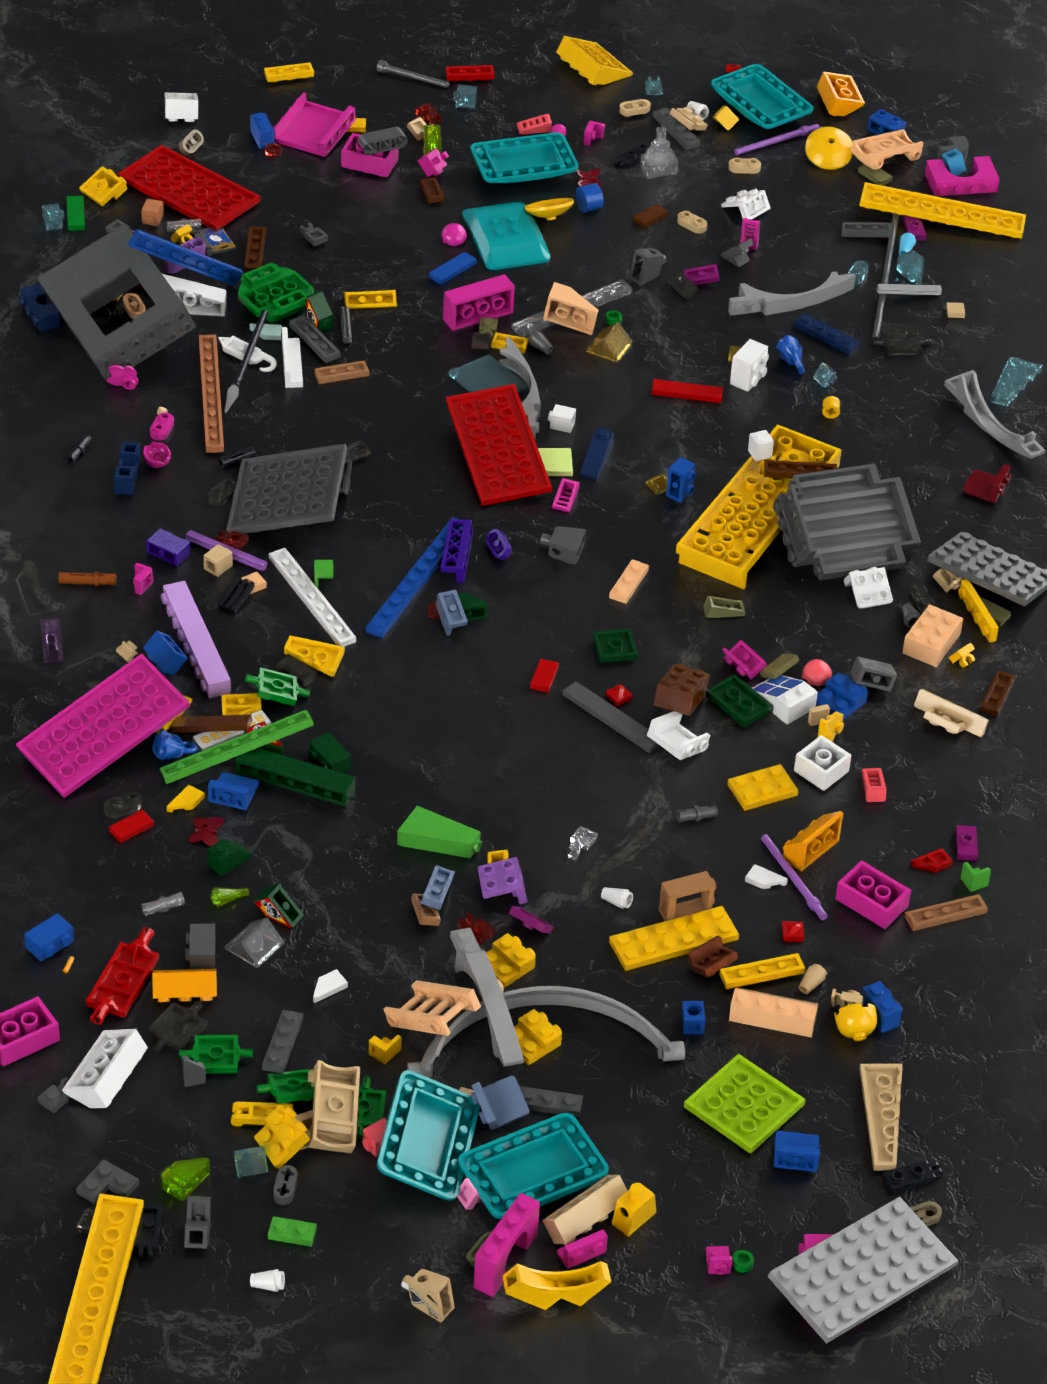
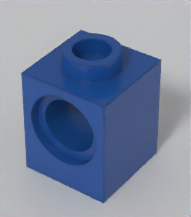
(693, 1017)

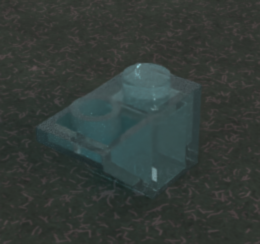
(911, 266)

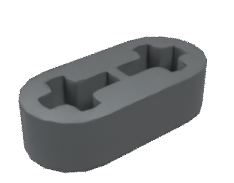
(281, 1184)

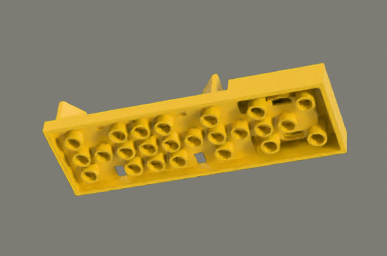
(747, 519)

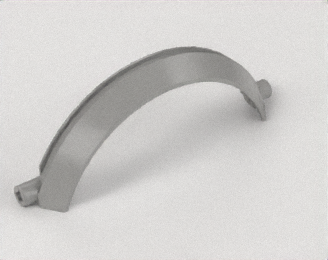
(555, 996)

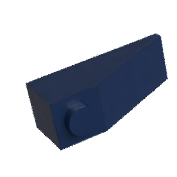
(597, 453)

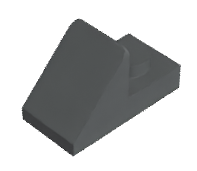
(737, 253)

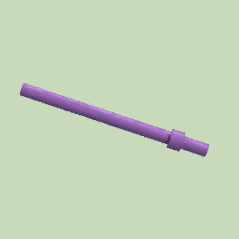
(803, 131)
(812, 901)

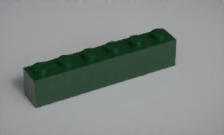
(296, 775)

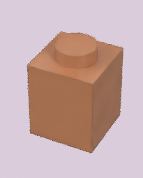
(152, 212)

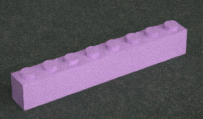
(196, 639)

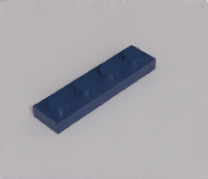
(826, 333)

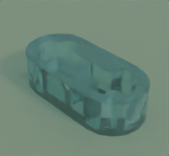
(860, 269)

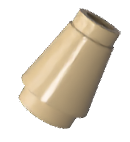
(813, 977)

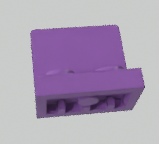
(502, 878)

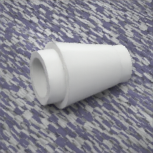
(698, 109)
(619, 897)
(268, 1280)

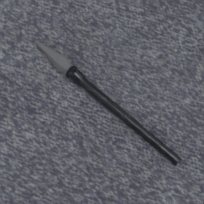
(233, 390)

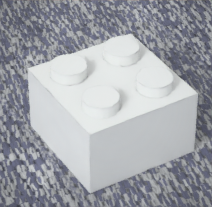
(749, 365)
(822, 762)

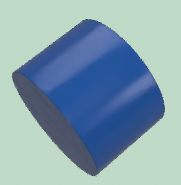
(589, 197)

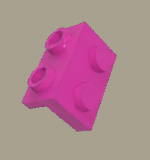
(744, 659)
(583, 1249)

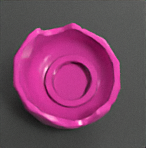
(454, 234)
(156, 455)

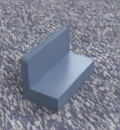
(450, 611)

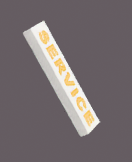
(210, 739)

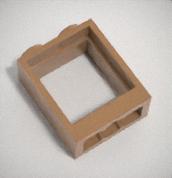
(683, 887)

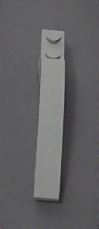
(755, 300)
(518, 364)
(967, 391)
(477, 965)

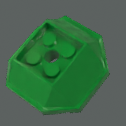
(274, 290)

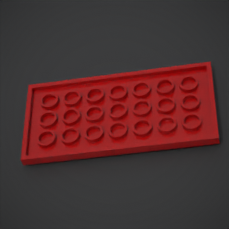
(189, 187)
(498, 444)

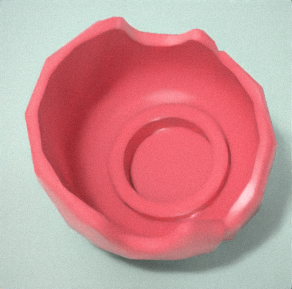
(816, 672)

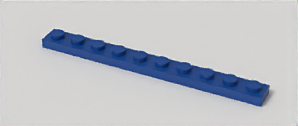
(410, 585)

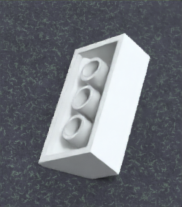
(105, 1067)

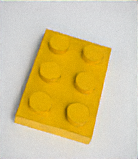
(762, 787)

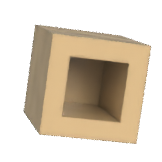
(218, 560)

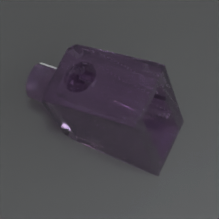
(51, 634)

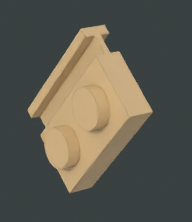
(688, 118)
(846, 998)

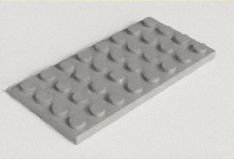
(862, 1269)

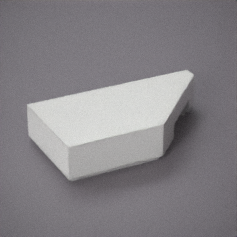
(764, 878)
(329, 985)

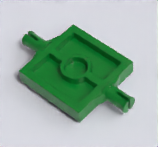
(277, 686)
(217, 1053)
(288, 1086)
(370, 1106)

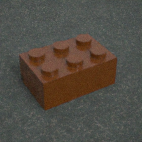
(681, 689)

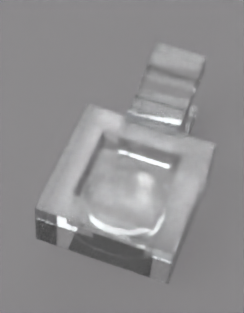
(581, 839)

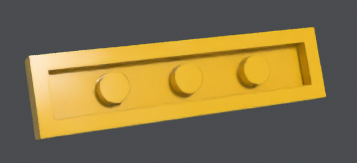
(978, 610)
(762, 971)

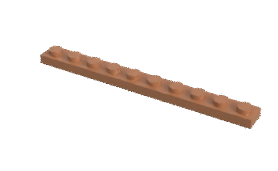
(211, 394)

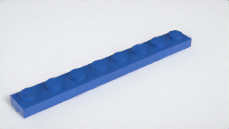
(185, 257)

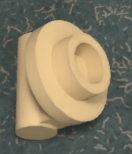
(127, 650)

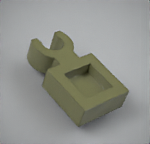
(488, 326)

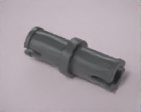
(696, 813)

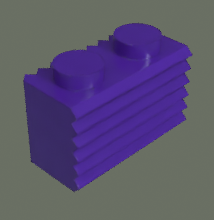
(168, 547)

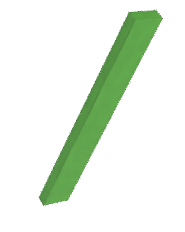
(236, 746)

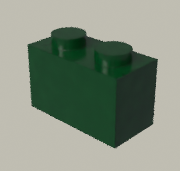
(329, 753)

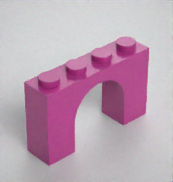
(944, 183)
(516, 1228)

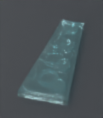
(1013, 379)

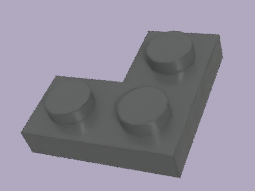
(107, 1177)

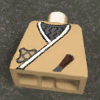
(430, 1293)

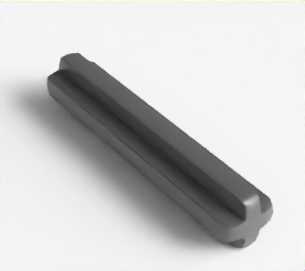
(345, 324)

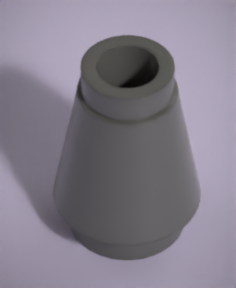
(539, 341)
(910, 615)

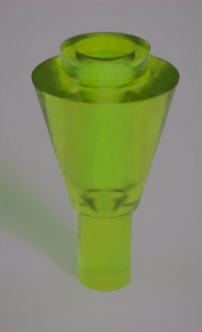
(225, 895)

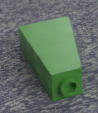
(438, 834)

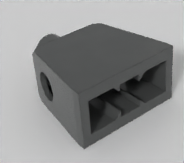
(646, 265)
(565, 543)

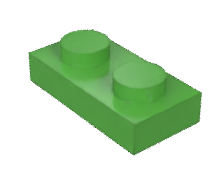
(292, 1231)

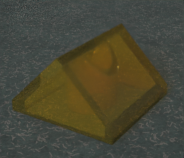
(610, 343)

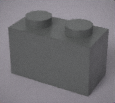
(873, 674)
(202, 946)

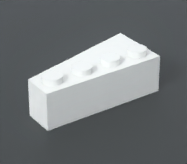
(198, 297)

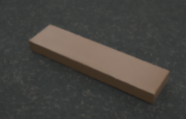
(946, 912)

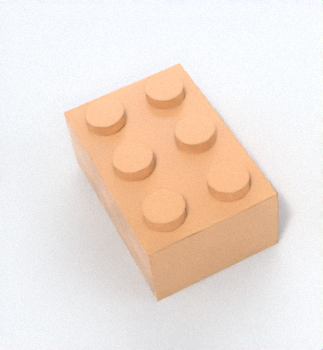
(932, 635)

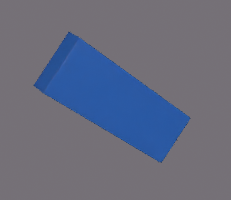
(452, 268)

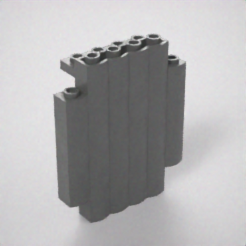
(846, 521)

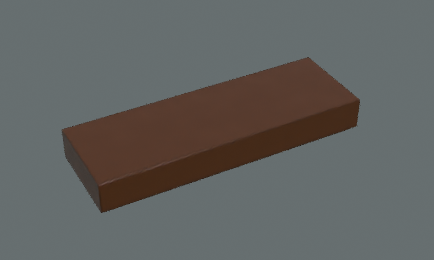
(997, 693)

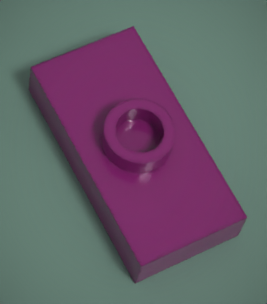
(915, 227)
(703, 274)
(966, 843)
(531, 921)

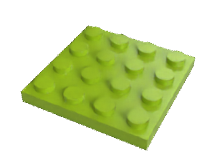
(744, 1103)

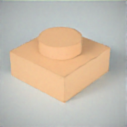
(258, 581)

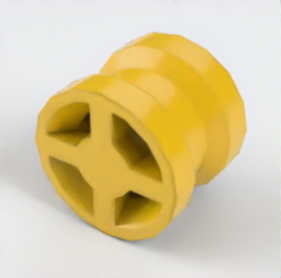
(828, 403)

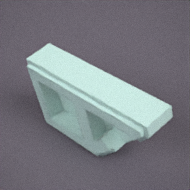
(269, 331)

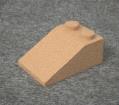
(570, 309)

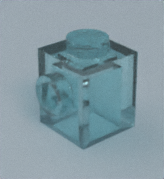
(465, 96)
(52, 216)

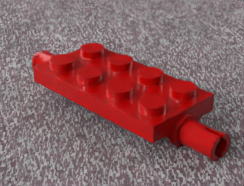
(123, 978)

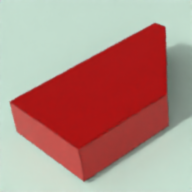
(933, 861)

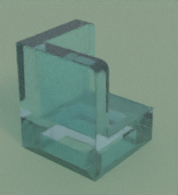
(250, 1161)

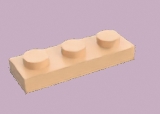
(629, 581)

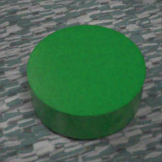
(613, 317)
(742, 1261)

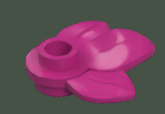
(123, 376)

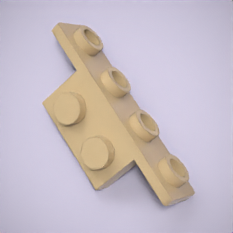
(949, 715)

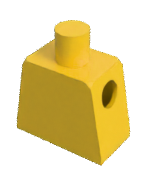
(634, 1209)

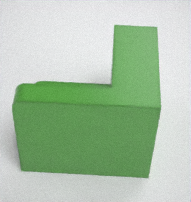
(322, 570)
(975, 878)

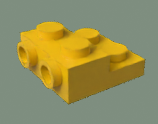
(104, 186)
(510, 959)
(537, 1036)
(282, 1135)

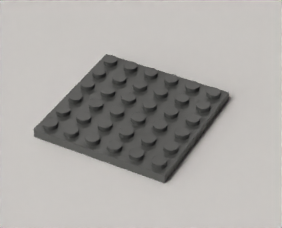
(287, 489)

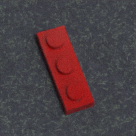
(469, 73)

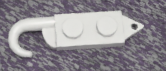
(237, 348)

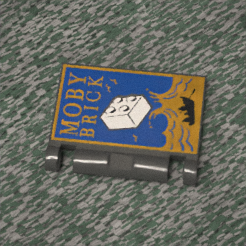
(215, 241)

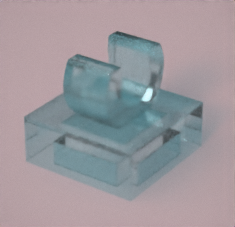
(653, 87)
(824, 375)

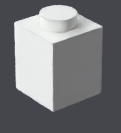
(562, 418)
(760, 445)

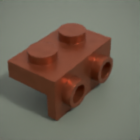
(711, 957)

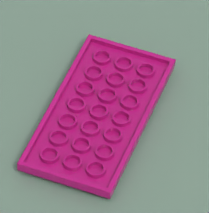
(102, 725)

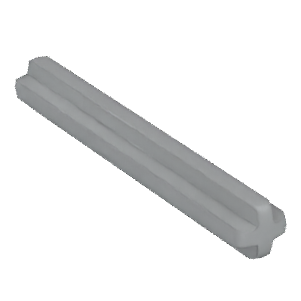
(907, 289)

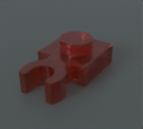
(429, 113)
(234, 539)
(480, 928)

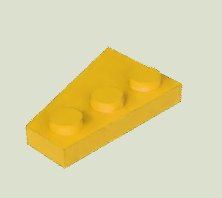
(315, 654)

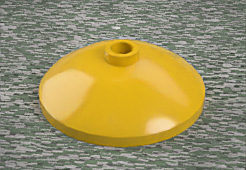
(829, 155)
(549, 208)

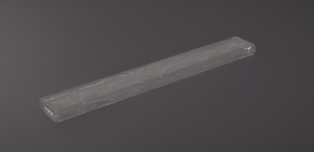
(596, 298)

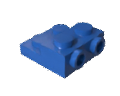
(842, 695)

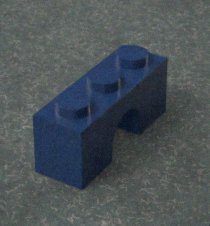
(43, 315)
(127, 471)

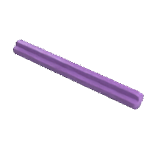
(237, 555)

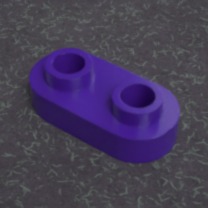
(498, 544)

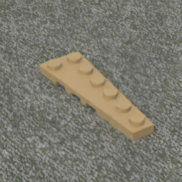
(882, 1102)

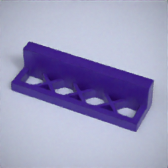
(462, 546)

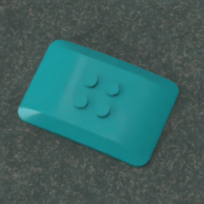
(761, 96)
(524, 158)
(506, 236)
(427, 1134)
(536, 1161)

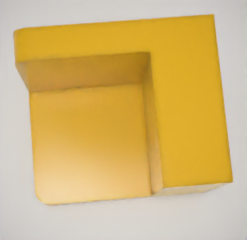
(726, 117)
(384, 1049)

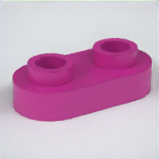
(161, 426)

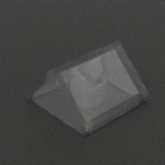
(256, 942)

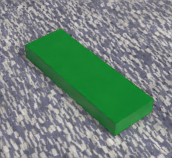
(75, 213)

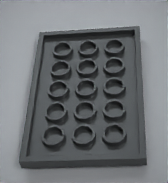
(991, 568)

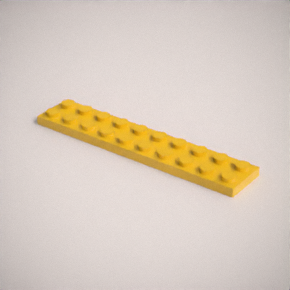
(943, 210)
(97, 1291)

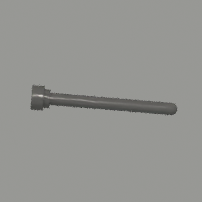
(383, 66)

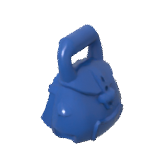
(790, 352)
(171, 746)

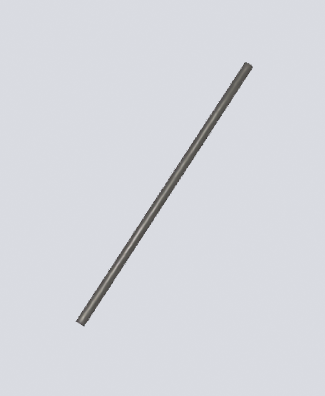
(885, 277)

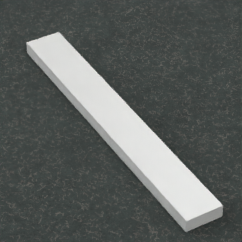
(312, 597)

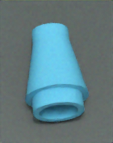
(907, 242)

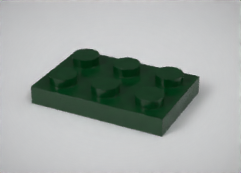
(739, 700)

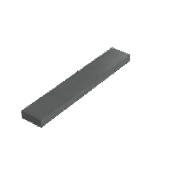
(610, 715)

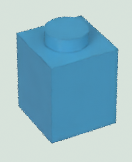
(954, 162)

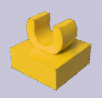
(181, 234)
(962, 655)

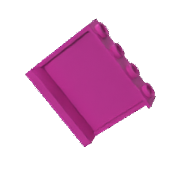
(313, 126)

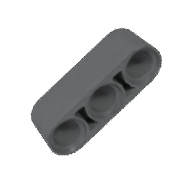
(382, 140)

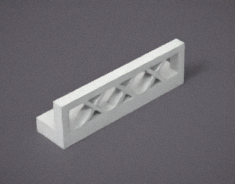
(291, 360)

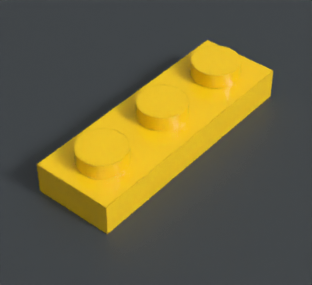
(289, 72)

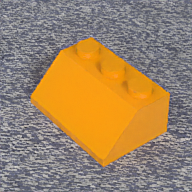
(839, 93)
(813, 840)
(184, 984)

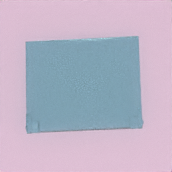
(485, 374)

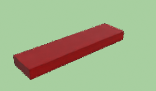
(687, 391)

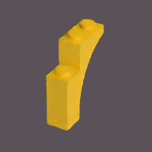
(548, 1287)

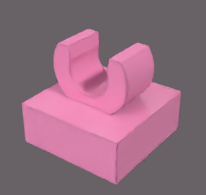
(468, 1195)

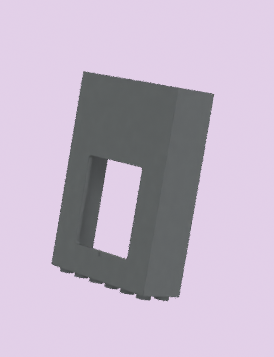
(100, 276)

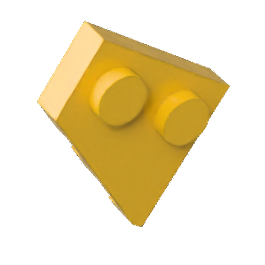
(240, 704)
(831, 726)

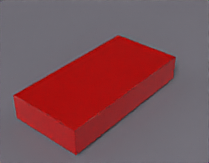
(544, 675)
(131, 826)

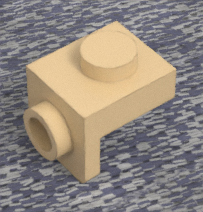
(417, 128)
(947, 579)

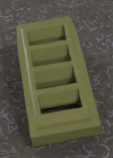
(721, 607)

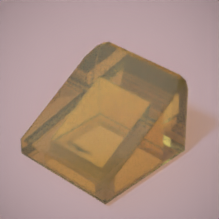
(658, 483)

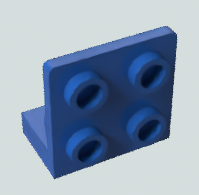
(232, 790)
(796, 1151)

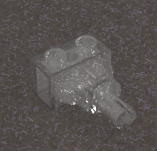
(659, 158)

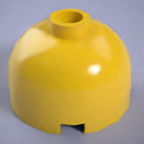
(856, 1021)

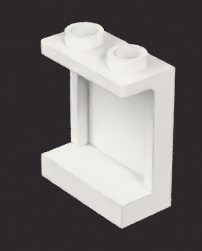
(676, 738)

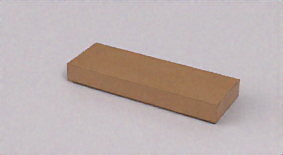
(341, 372)

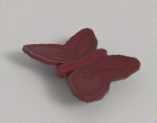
(589, 177)
(205, 830)

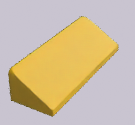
(370, 299)

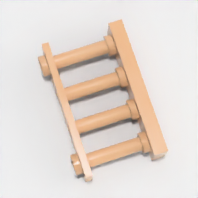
(429, 995)

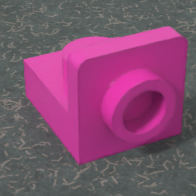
(593, 131)
(143, 578)
(718, 1260)

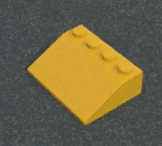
(592, 61)

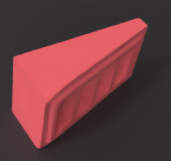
(535, 125)
(874, 785)

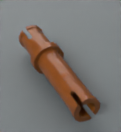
(87, 578)

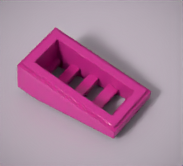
(756, 233)
(567, 485)

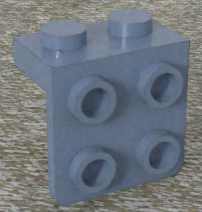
(500, 1102)

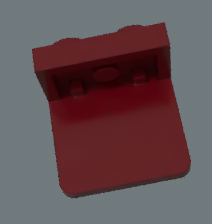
(987, 485)

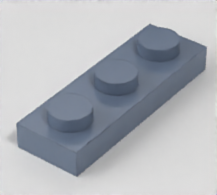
(437, 887)

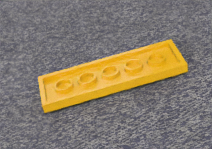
(672, 938)

